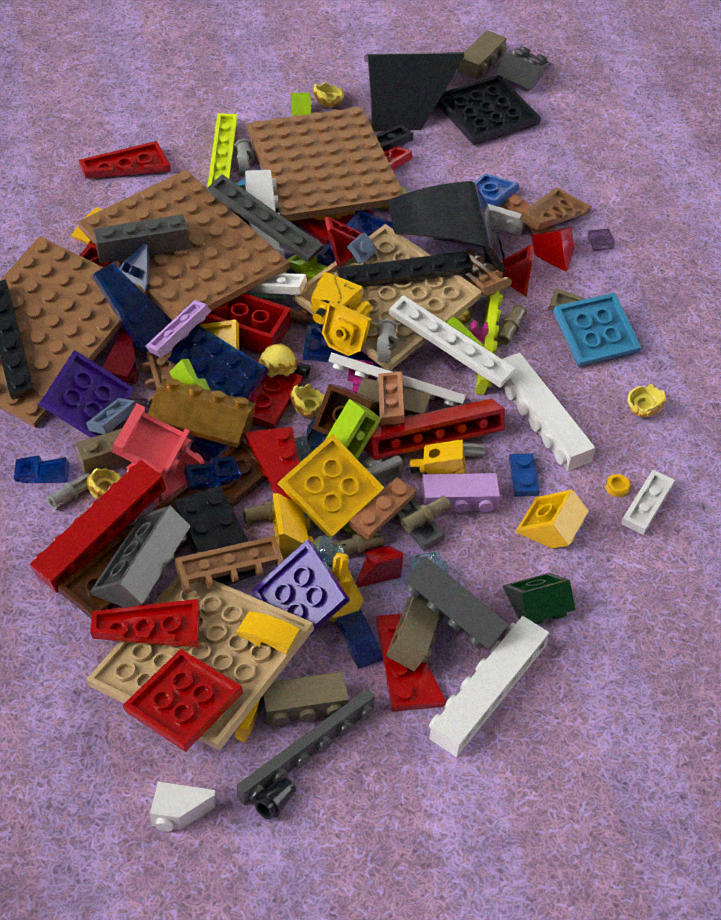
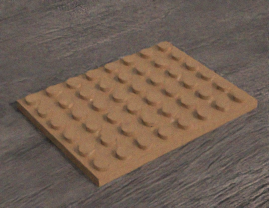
(324, 163)
(222, 253)
(56, 313)

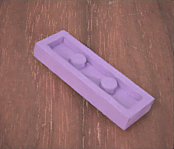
(178, 328)

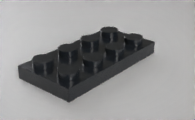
(212, 525)

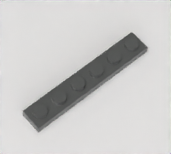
(265, 218)
(300, 751)

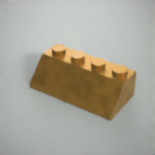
(203, 411)

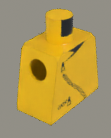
(336, 289)
(441, 459)

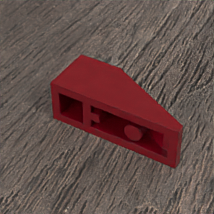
(122, 359)

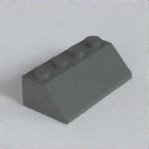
(161, 235)
(142, 558)
(455, 602)

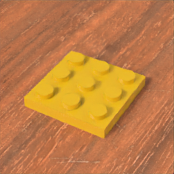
(331, 486)

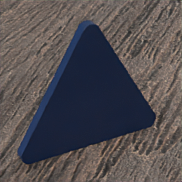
(137, 266)

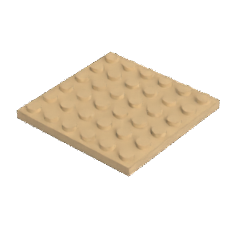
(441, 296)
(219, 647)

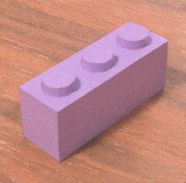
(463, 491)

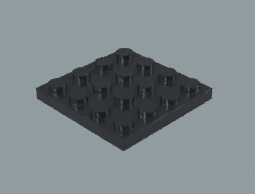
(487, 109)

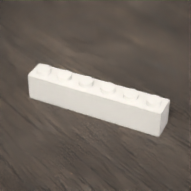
(261, 186)
(547, 415)
(488, 686)

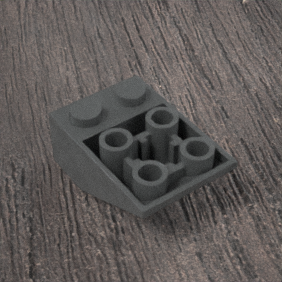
(523, 67)

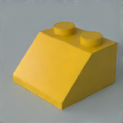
(553, 519)
(289, 525)

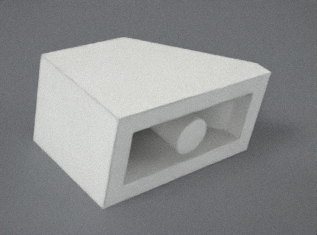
(179, 805)

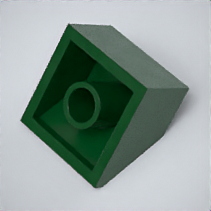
(541, 597)

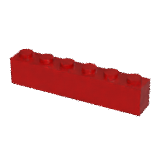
(436, 427)
(98, 525)

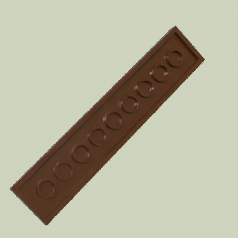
(79, 584)

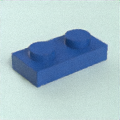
(523, 475)

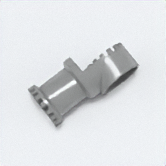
(244, 156)
(386, 339)

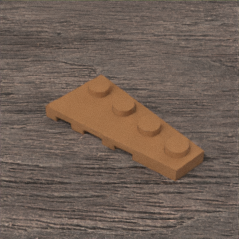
(554, 209)

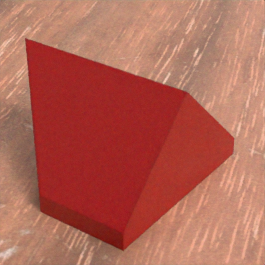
(340, 237)
(554, 247)
(519, 268)
(380, 566)

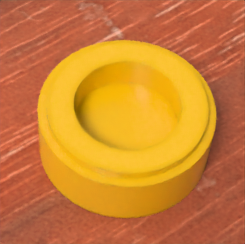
(618, 485)

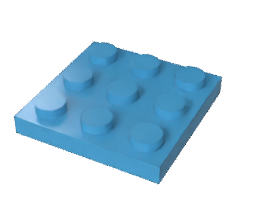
(596, 329)

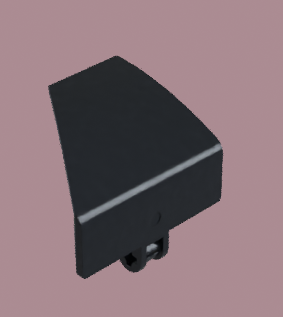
(408, 86)
(449, 213)

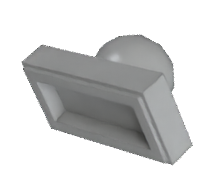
(385, 470)

